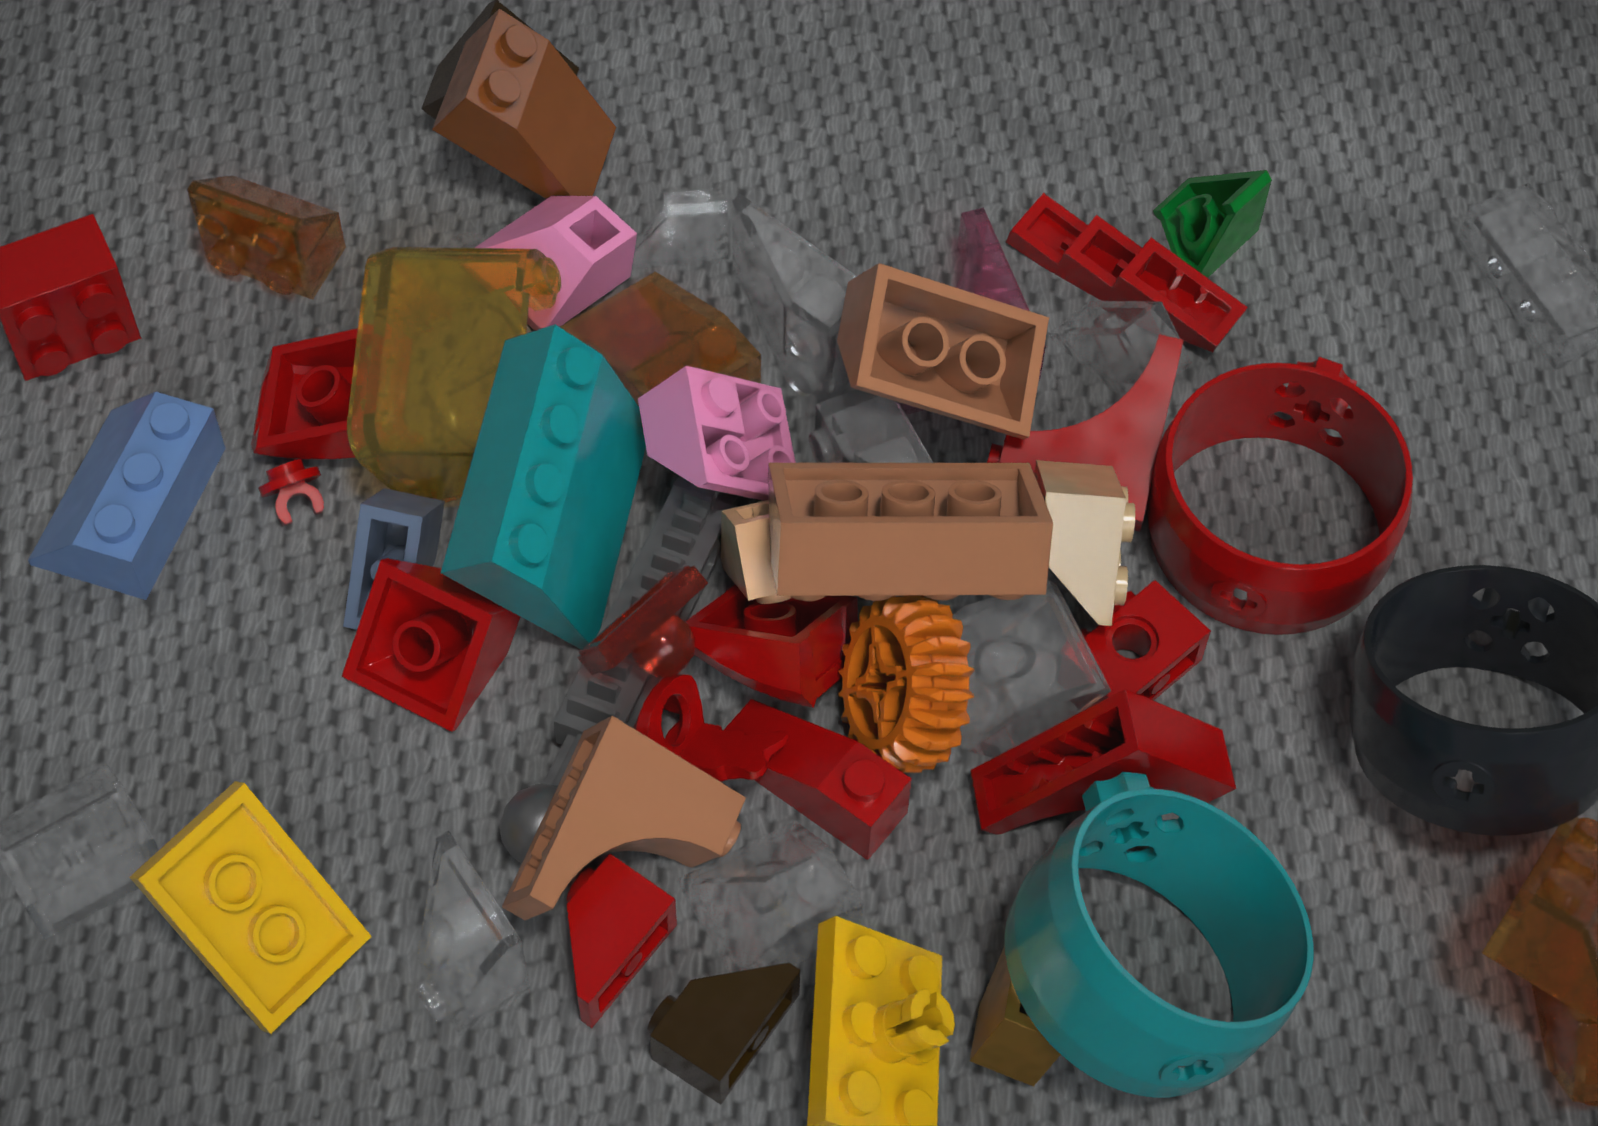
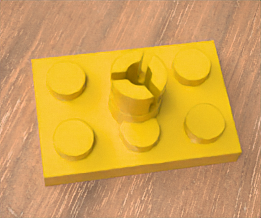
(251, 906)
(875, 1029)

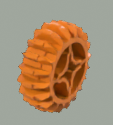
(906, 681)

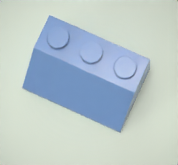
(132, 494)

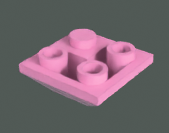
(586, 244)
(717, 430)

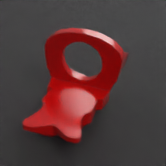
(704, 745)

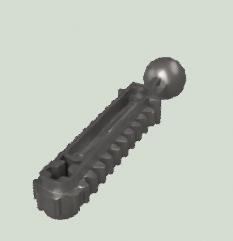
(682, 536)

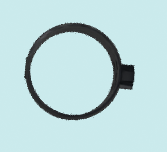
(1524, 774)

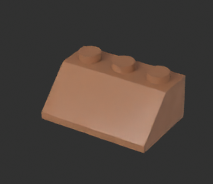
(942, 349)

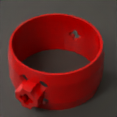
(1243, 405)

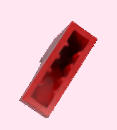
(1119, 437)
(1098, 744)

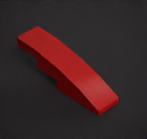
(1118, 269)

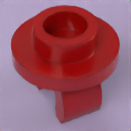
(290, 481)

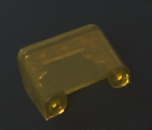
(431, 355)

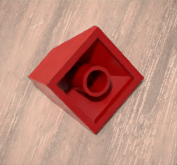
(428, 642)

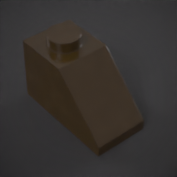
(721, 1025)

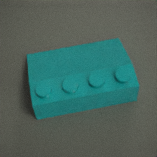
(549, 485)

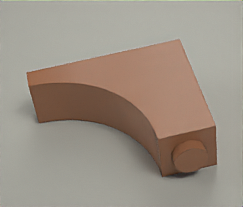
(619, 798)

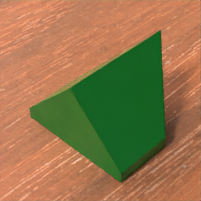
(1213, 216)

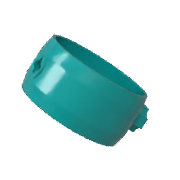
(1218, 880)

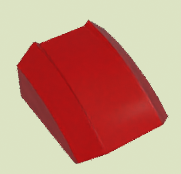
(306, 399)
(778, 647)

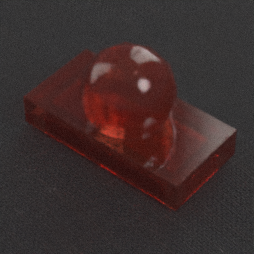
(649, 629)

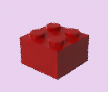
(63, 298)

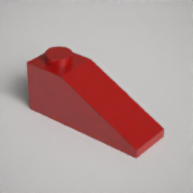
(830, 778)

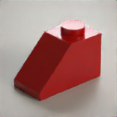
(614, 930)

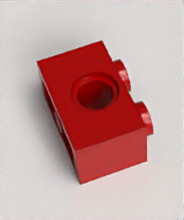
(1157, 630)

